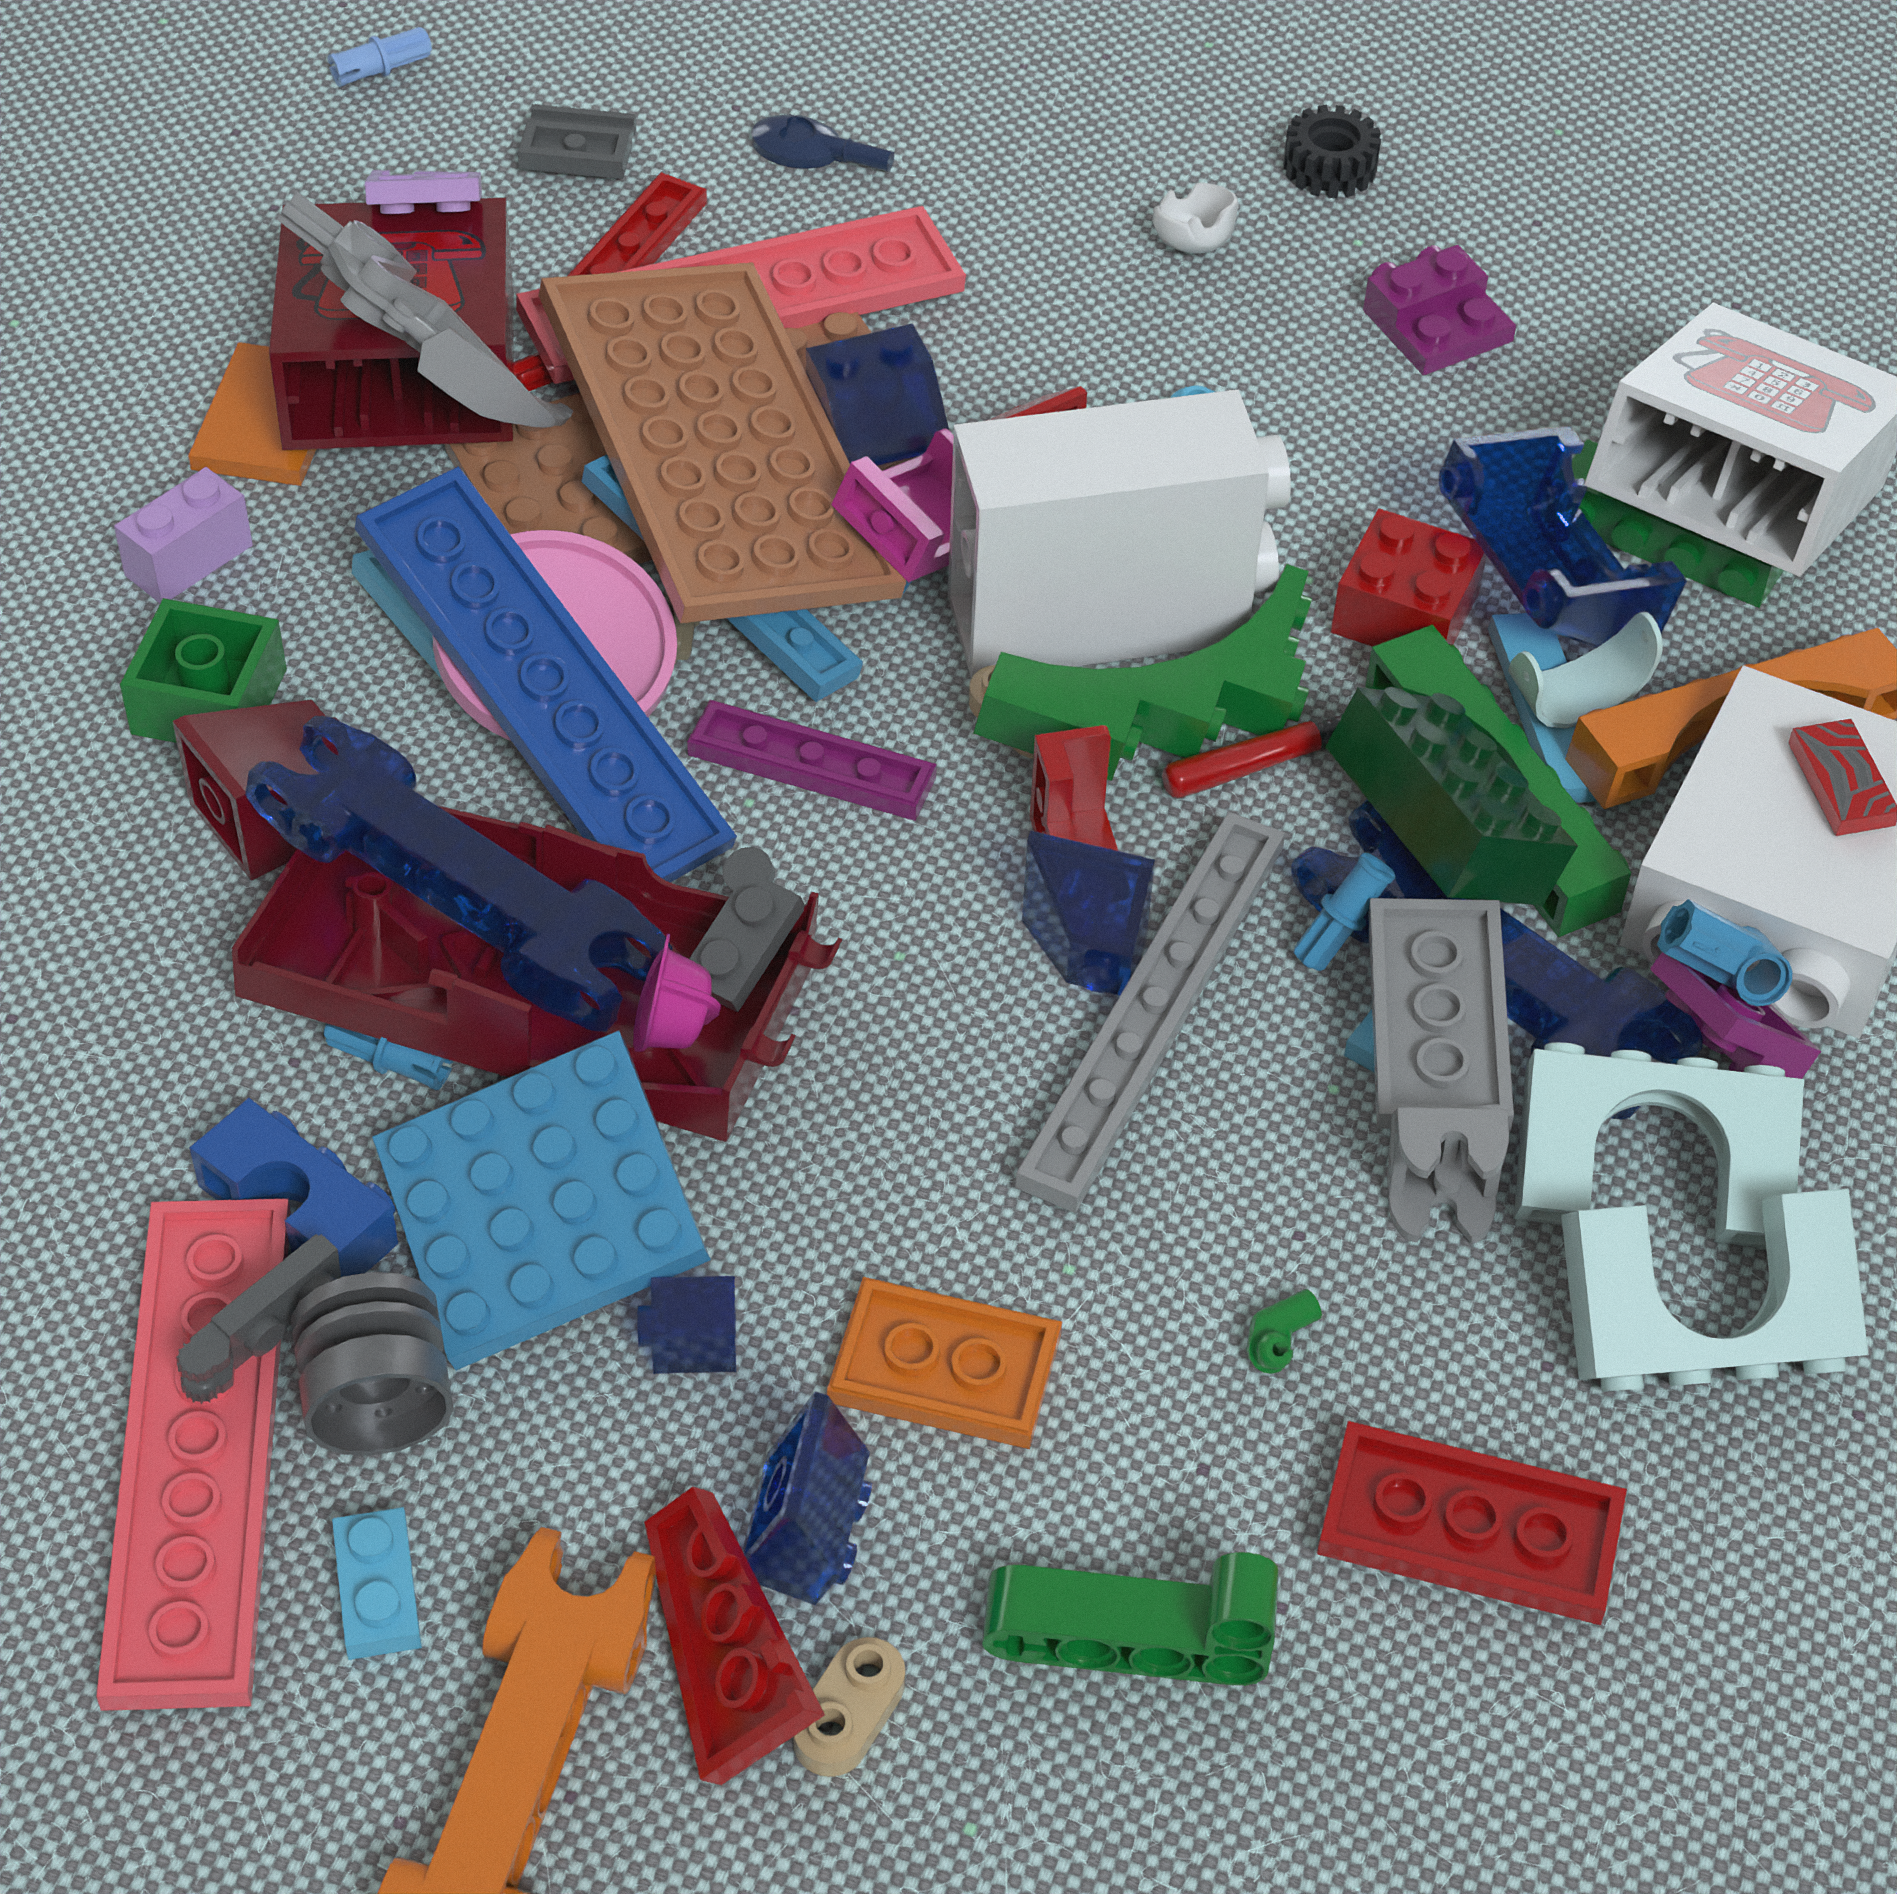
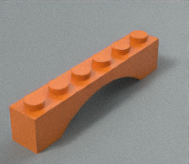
(1632, 745)

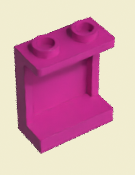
(904, 507)

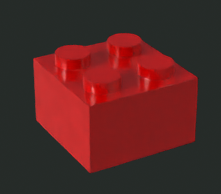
(1407, 580)

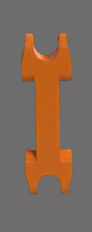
(555, 1656)

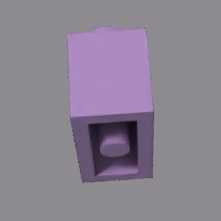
(183, 535)

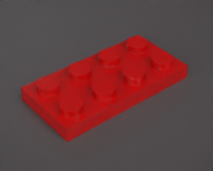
(1473, 1522)

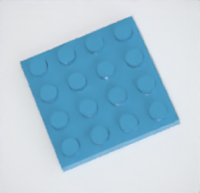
(539, 1199)

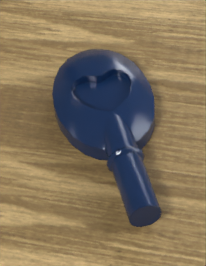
(810, 144)

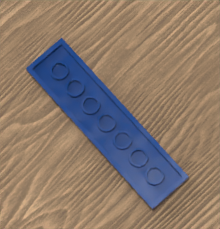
(542, 676)

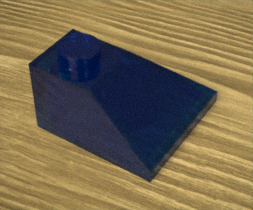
(1087, 909)

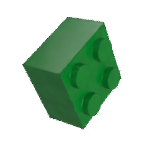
(200, 663)

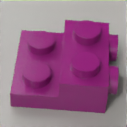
(1436, 308)
(1734, 1027)

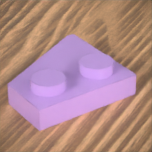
(399, 192)

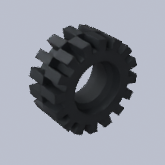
(1332, 151)

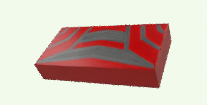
(1843, 777)

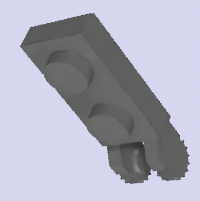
(254, 1320)

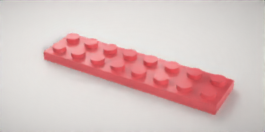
(812, 274)
(192, 1472)

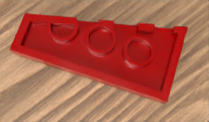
(727, 1646)

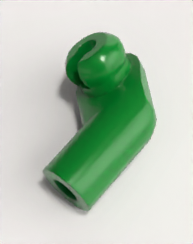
(1273, 1328)

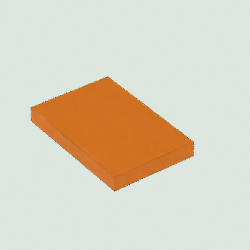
(243, 428)
(945, 1362)

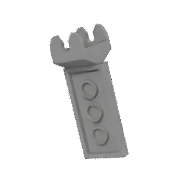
(1441, 1058)

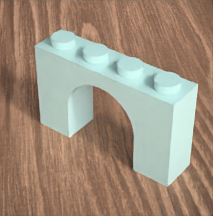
(1745, 1115)
(1806, 1316)

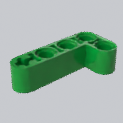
(1138, 1623)

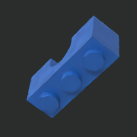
(266, 1158)

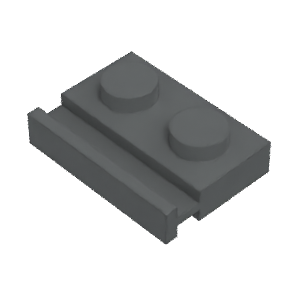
(577, 141)

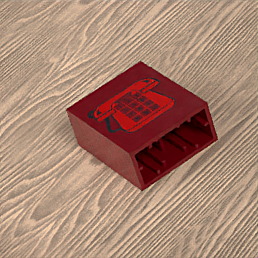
(361, 386)

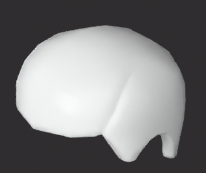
(1198, 221)

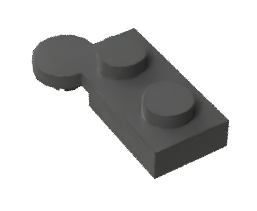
(747, 927)

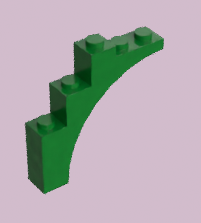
(1169, 705)

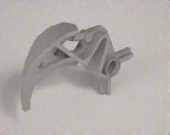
(381, 293)

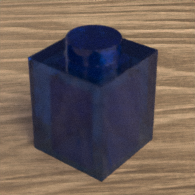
(690, 1324)

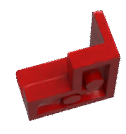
(1071, 786)

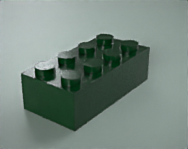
(1451, 796)

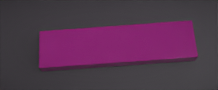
(812, 760)

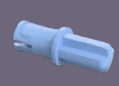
(379, 56)

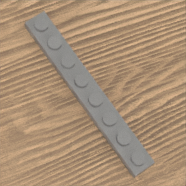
(1149, 1013)

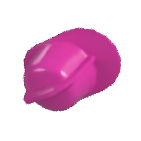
(673, 1003)

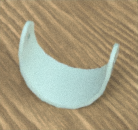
(1595, 680)

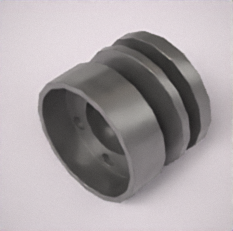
(371, 1364)

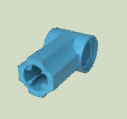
(1725, 952)

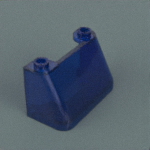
(1525, 515)

